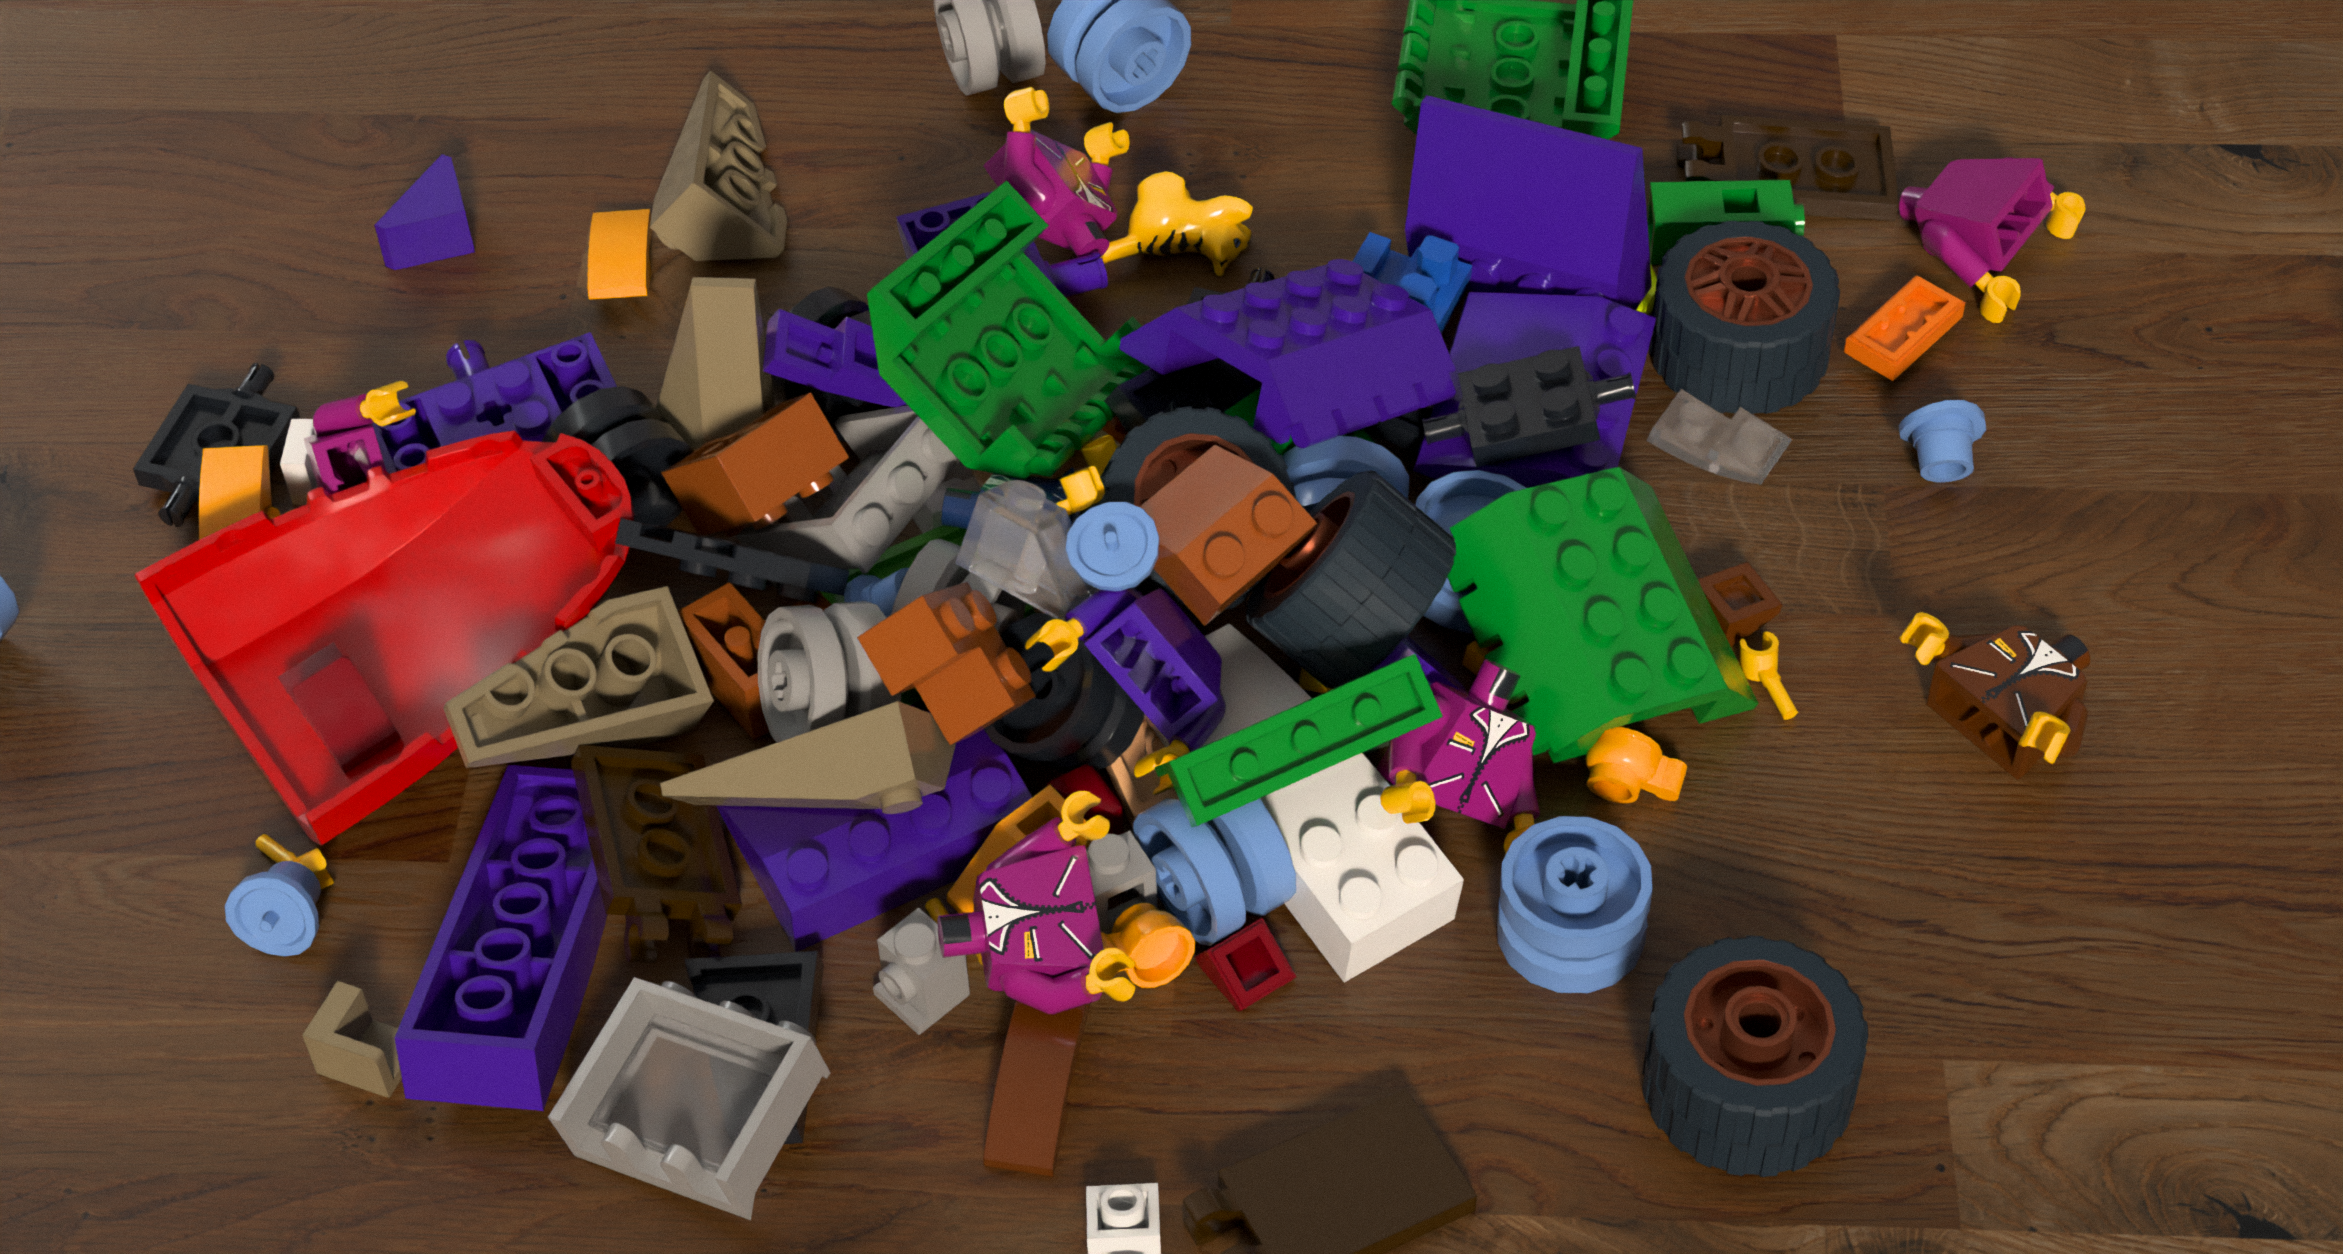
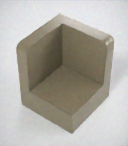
(351, 1044)

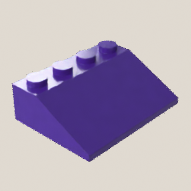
(1530, 204)
(1522, 326)
(849, 864)

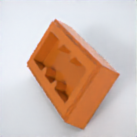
(1904, 327)

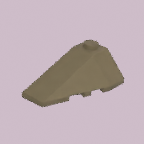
(715, 186)
(717, 362)
(604, 682)
(858, 763)

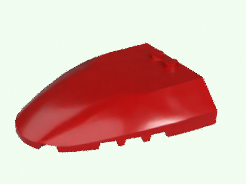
(414, 580)

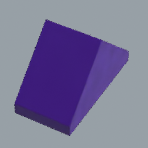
(426, 221)

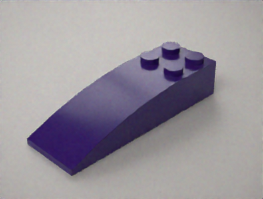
(508, 954)

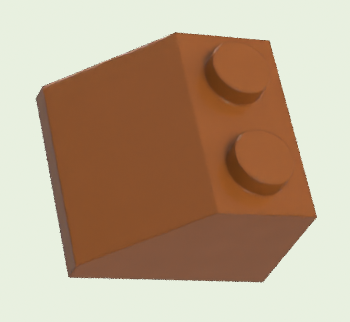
(1223, 529)

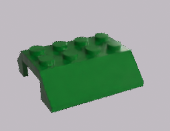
(1518, 60)
(994, 346)
(1593, 610)

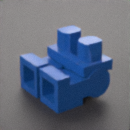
(1429, 276)

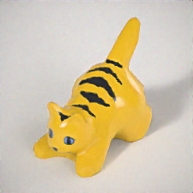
(1173, 223)

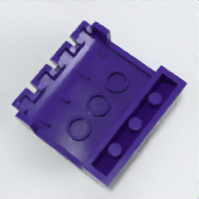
(1321, 341)

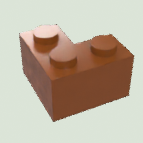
(757, 469)
(726, 644)
(952, 658)

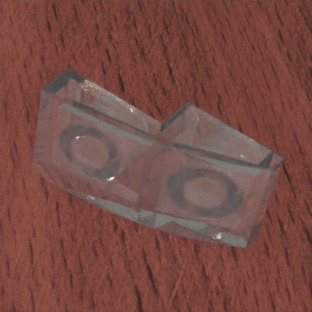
(1731, 448)

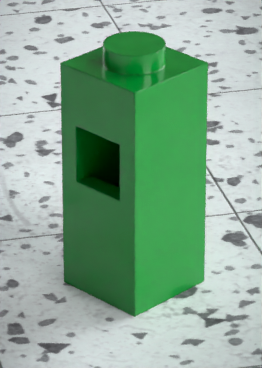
(1686, 206)

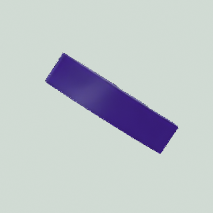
(827, 358)

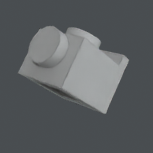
(1119, 866)
(915, 976)

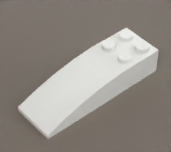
(1360, 872)

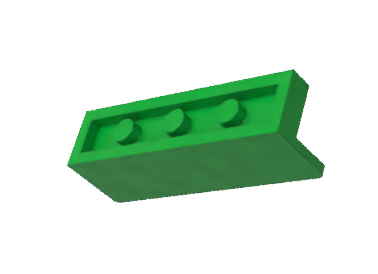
(1302, 740)

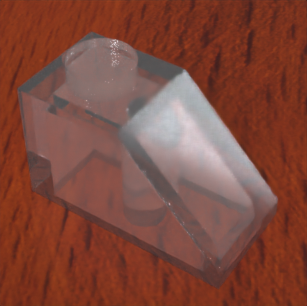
(1020, 546)

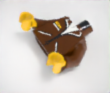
(2006, 690)

